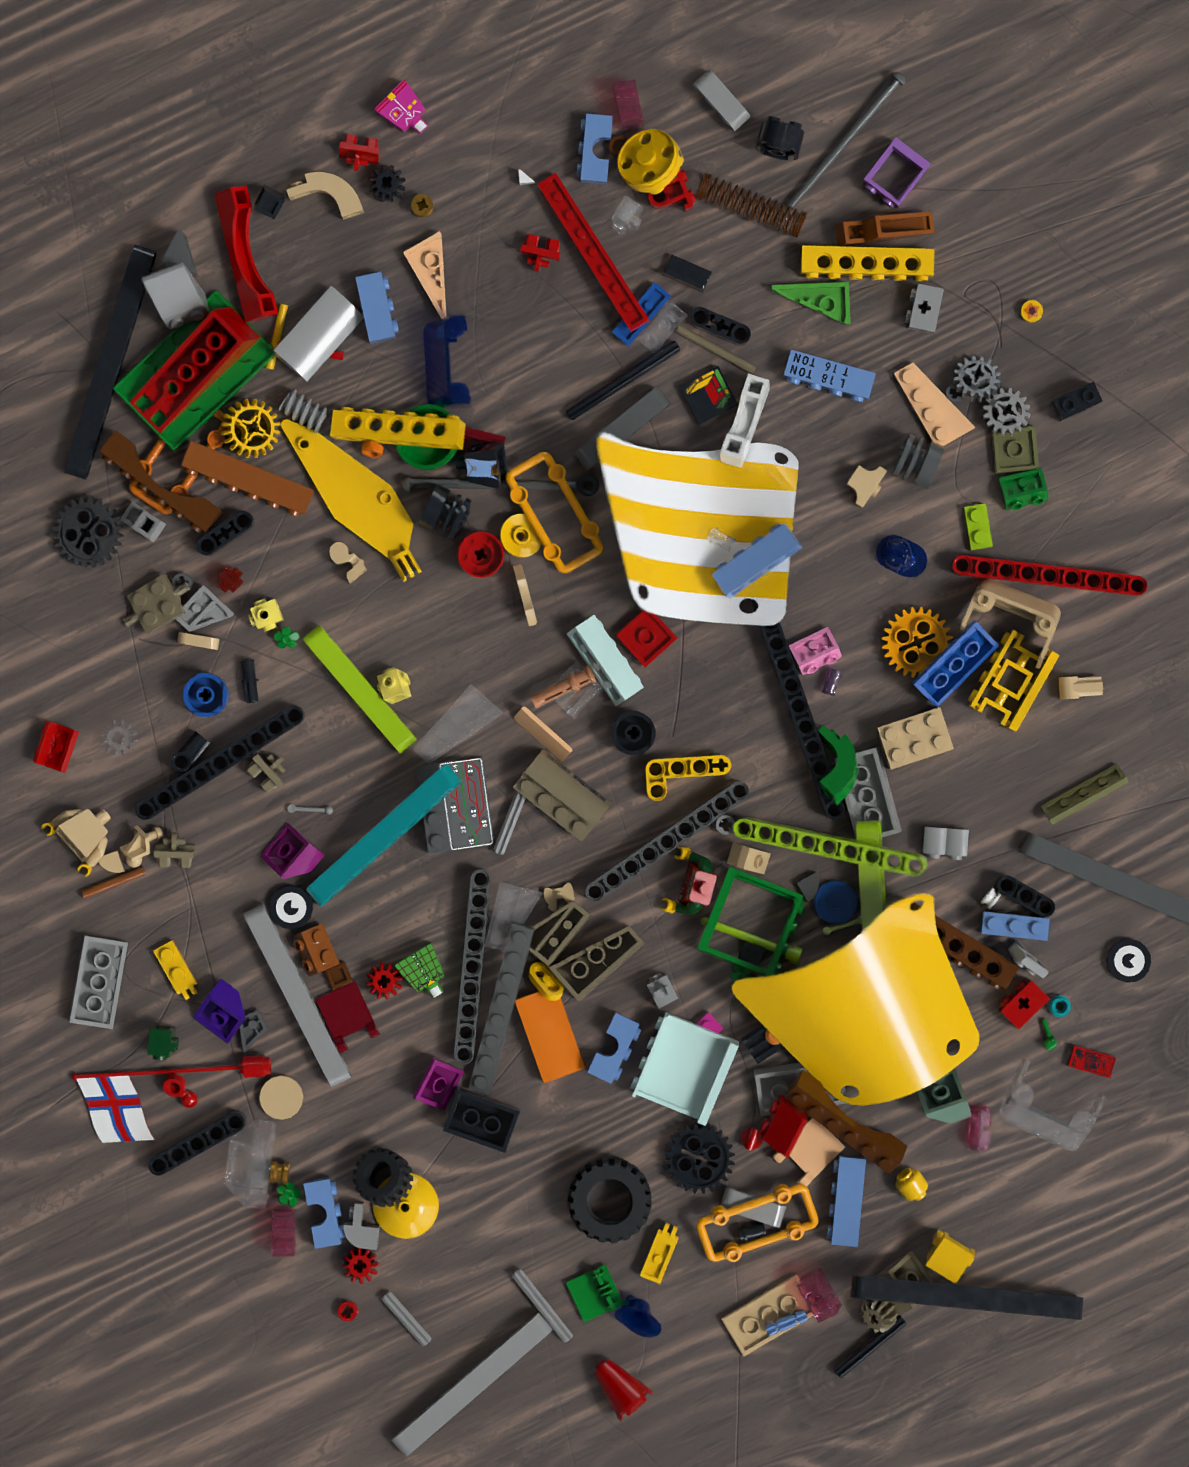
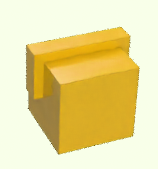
(949, 1256)

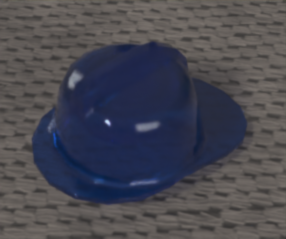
(901, 556)
(637, 1317)

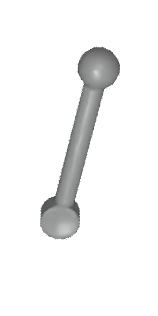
(292, 808)

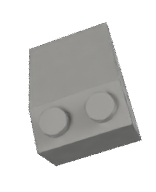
(177, 296)

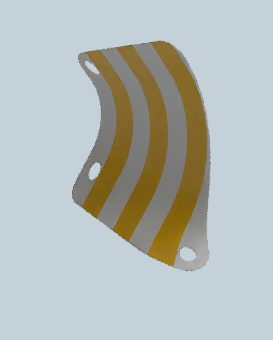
(669, 505)

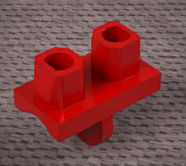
(359, 154)
(530, 248)

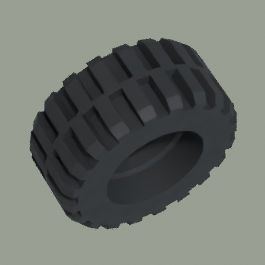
(609, 1230)

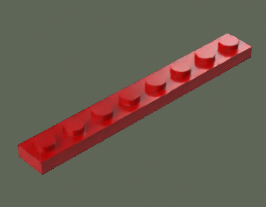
(593, 252)

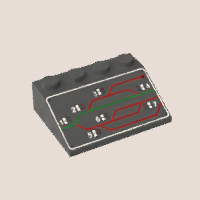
(464, 814)

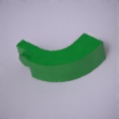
(844, 775)

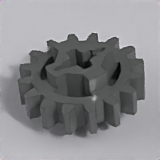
(966, 374)

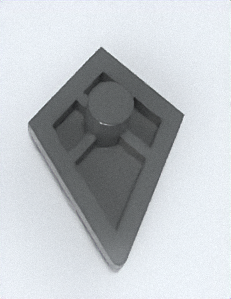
(252, 1029)

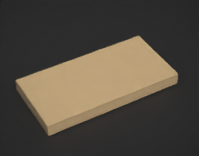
(749, 1320)

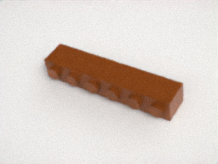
(248, 478)

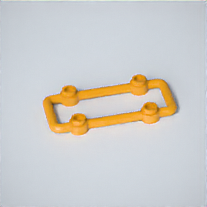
(557, 474)
(733, 1251)

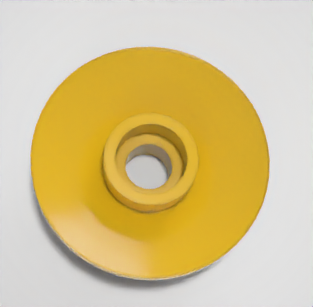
(528, 545)

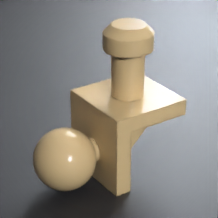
(140, 845)

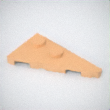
(427, 263)

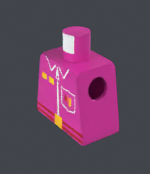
(403, 109)

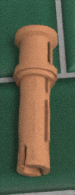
(573, 682)

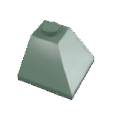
(945, 1099)

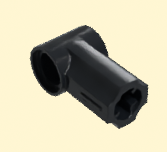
(191, 750)

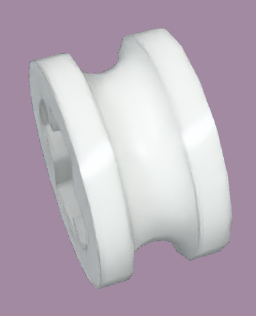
(990, 898)

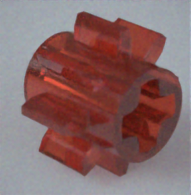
(230, 580)

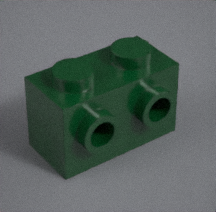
(162, 1042)

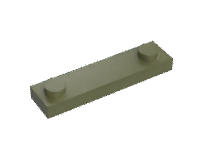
(1084, 794)

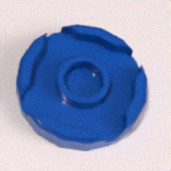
(835, 902)

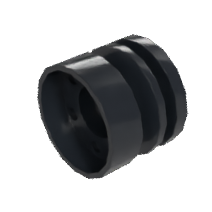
(445, 512)

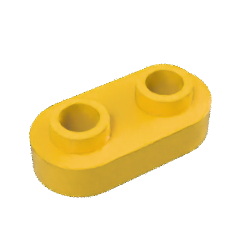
(547, 982)

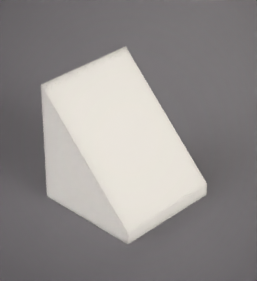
(524, 179)

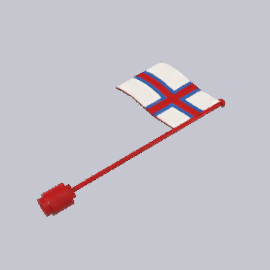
(117, 1106)

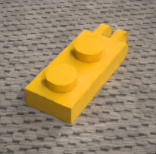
(176, 969)
(659, 1254)

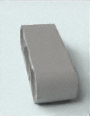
(721, 100)
(769, 1213)

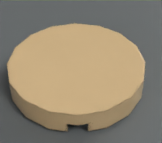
(281, 1097)

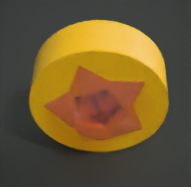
(1031, 311)

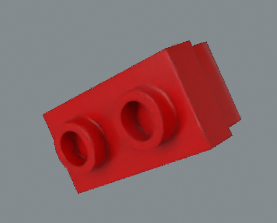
(674, 193)

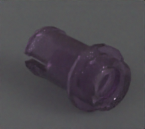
(832, 681)

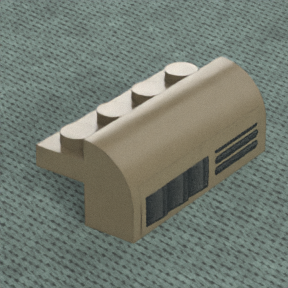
(562, 795)

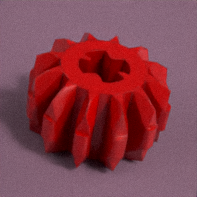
(378, 976)
(366, 1269)

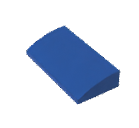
(955, 664)

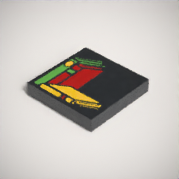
(708, 395)

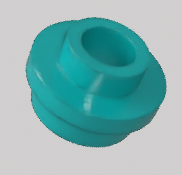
(1066, 1006)

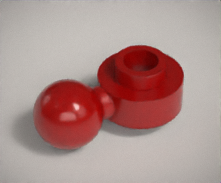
(188, 1098)

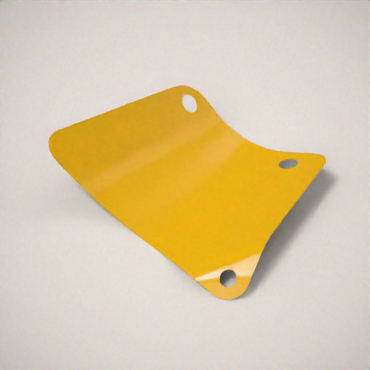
(872, 1009)

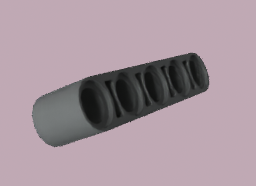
(625, 425)

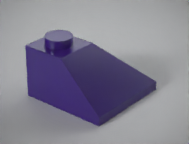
(221, 1011)

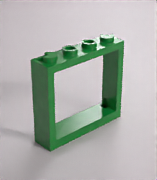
(789, 927)

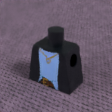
(485, 464)

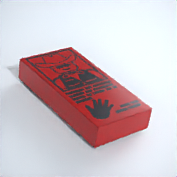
(1091, 1061)

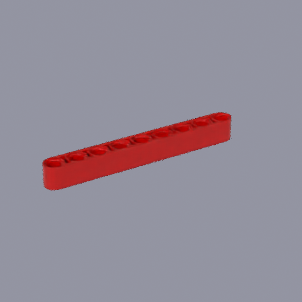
(1059, 573)

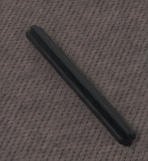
(623, 380)

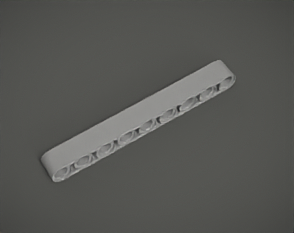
(297, 995)
(471, 1384)

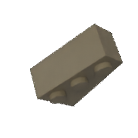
(557, 931)

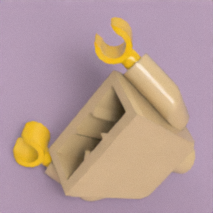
(82, 834)

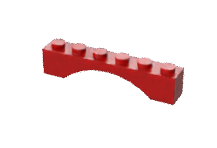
(234, 213)

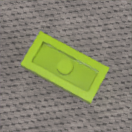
(978, 527)

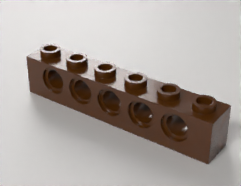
(1006, 968)

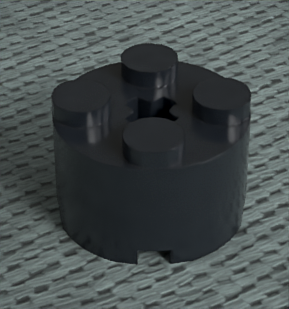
(780, 138)
(643, 725)

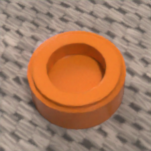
(372, 449)

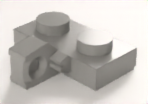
(1024, 958)

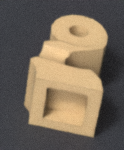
(340, 555)

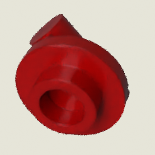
(751, 1138)

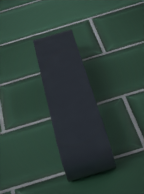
(188, 1148)

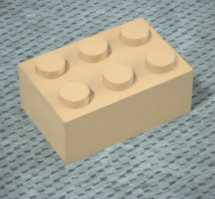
(914, 738)

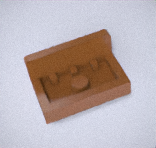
(315, 950)

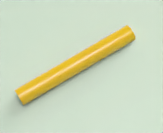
(277, 333)

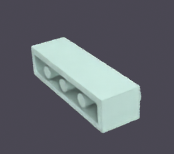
(605, 660)

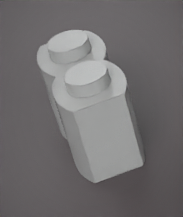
(945, 842)

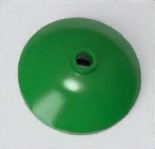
(426, 457)

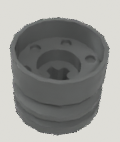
(918, 460)

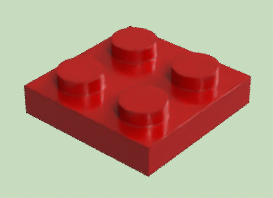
(646, 637)

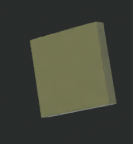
(1016, 451)

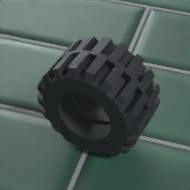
(367, 1172)

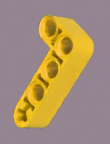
(688, 771)

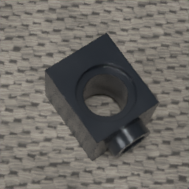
(269, 202)

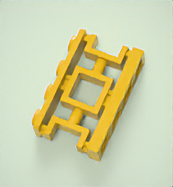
(1027, 688)

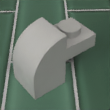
(143, 521)
(359, 1234)

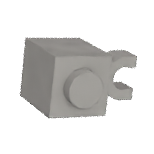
(661, 990)

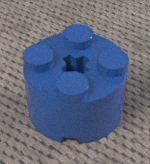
(198, 685)

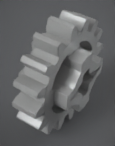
(1013, 417)

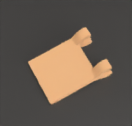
(813, 1150)

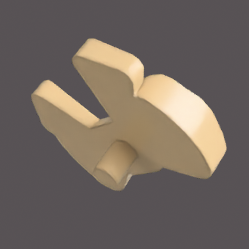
(552, 895)

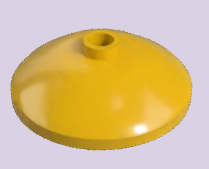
(421, 1214)

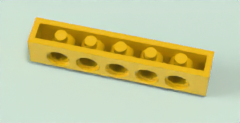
(923, 258)
(451, 438)

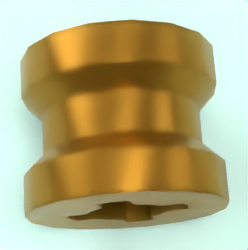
(421, 209)
(279, 1172)

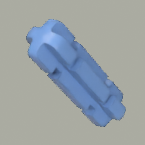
(786, 1322)

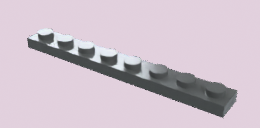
(501, 1008)

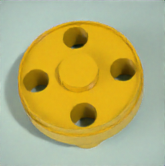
(649, 161)

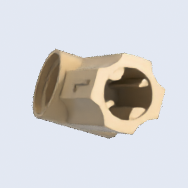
(1077, 687)

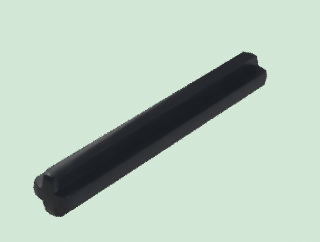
(868, 1348)

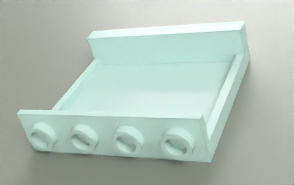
(685, 1067)

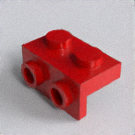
(55, 746)

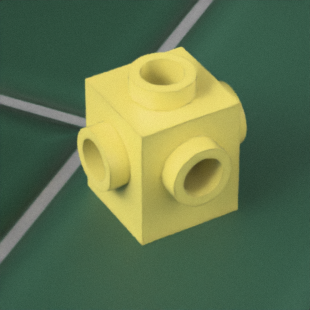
(274, 614)
(393, 685)

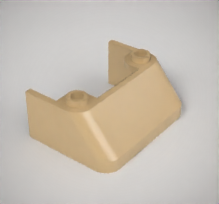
(1042, 613)

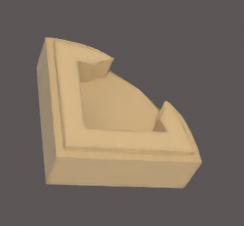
(112, 862)

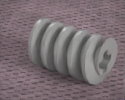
(304, 410)

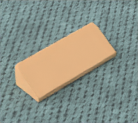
(543, 733)

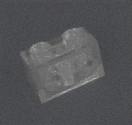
(627, 216)

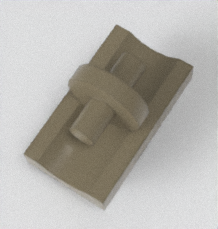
(273, 780)
(174, 848)

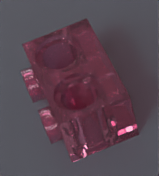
(628, 104)
(283, 1232)
(819, 1295)

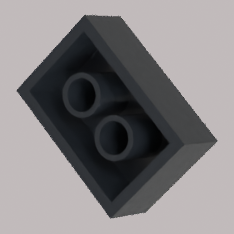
(481, 1120)

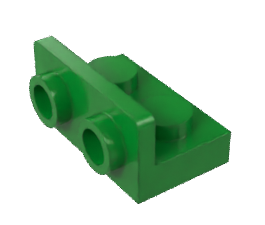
(1024, 489)

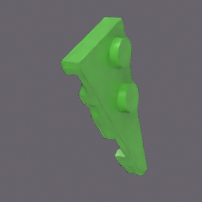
(825, 298)

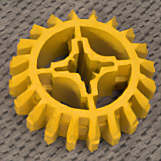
(255, 419)

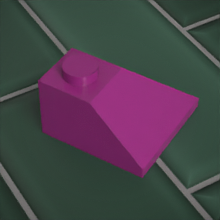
(291, 853)

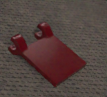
(346, 1014)

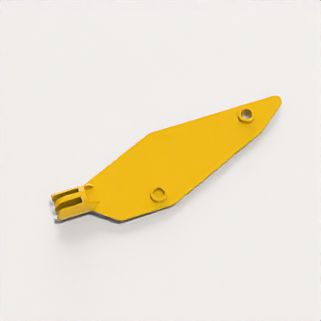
(356, 496)

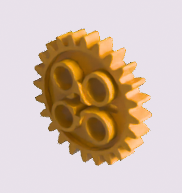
(909, 623)

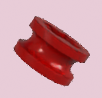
(353, 1314)

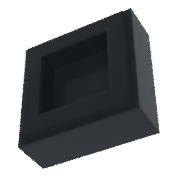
(751, 953)

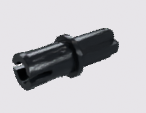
(249, 681)

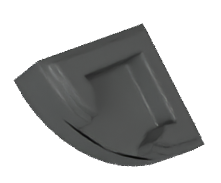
(809, 886)

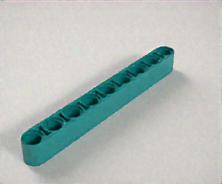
(384, 835)

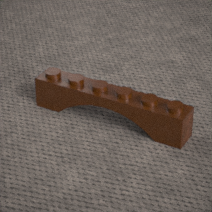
(124, 454)
(878, 1147)

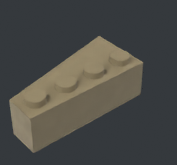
(591, 966)

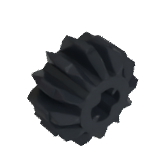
(379, 183)

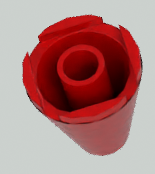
(621, 1388)

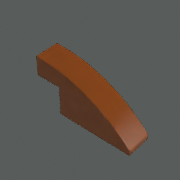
(884, 228)

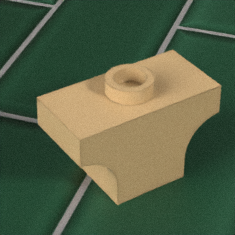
(865, 484)
(748, 858)

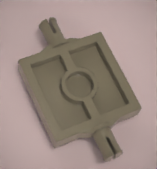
(156, 604)

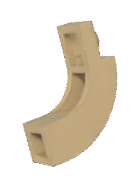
(333, 186)

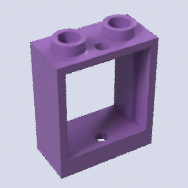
(909, 155)

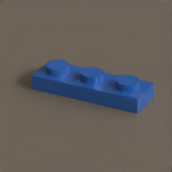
(651, 303)

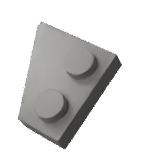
(203, 610)

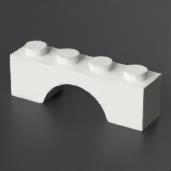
(747, 417)

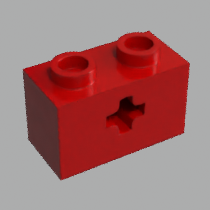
(1035, 1001)

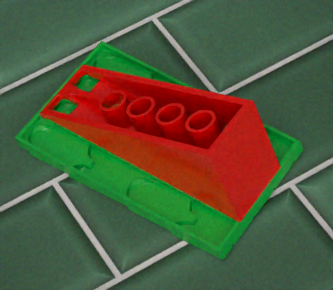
(195, 372)

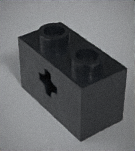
(1076, 401)

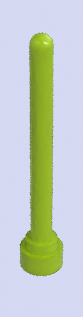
(792, 954)

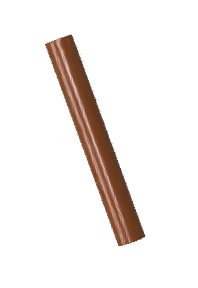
(113, 882)

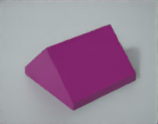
(438, 1083)

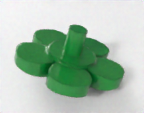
(286, 638)
(739, 974)
(288, 1194)

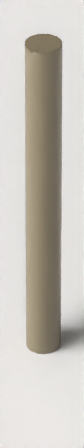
(716, 349)

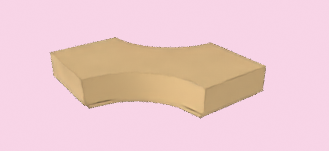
(525, 595)

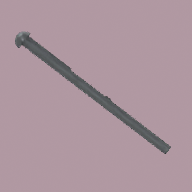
(896, 79)
(408, 483)

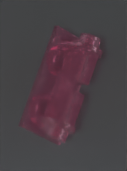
(978, 1138)

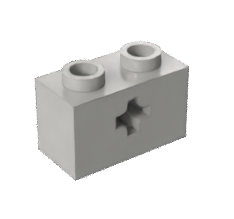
(932, 297)

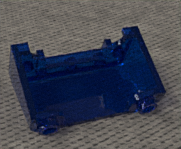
(437, 363)

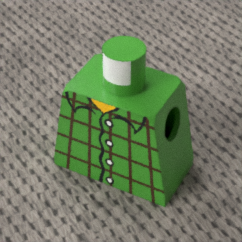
(423, 970)

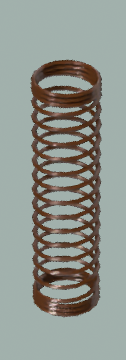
(704, 186)

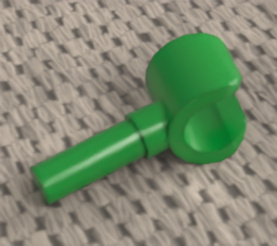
(1050, 1043)

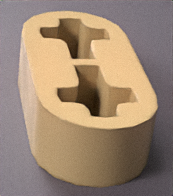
(199, 641)

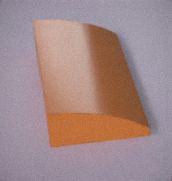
(549, 1036)

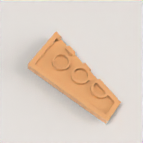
(935, 411)

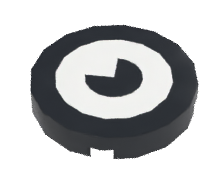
(291, 907)
(1129, 960)

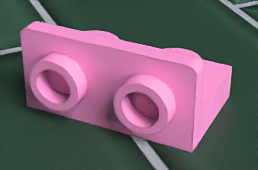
(815, 651)

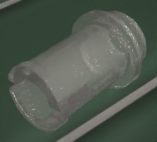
(721, 539)

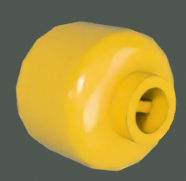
(911, 1184)

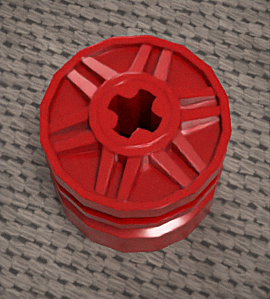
(485, 566)

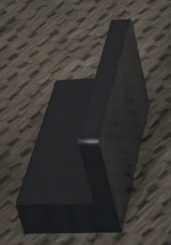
(687, 273)

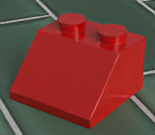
(783, 1125)

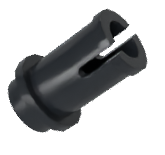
(751, 1231)

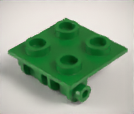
(595, 1293)

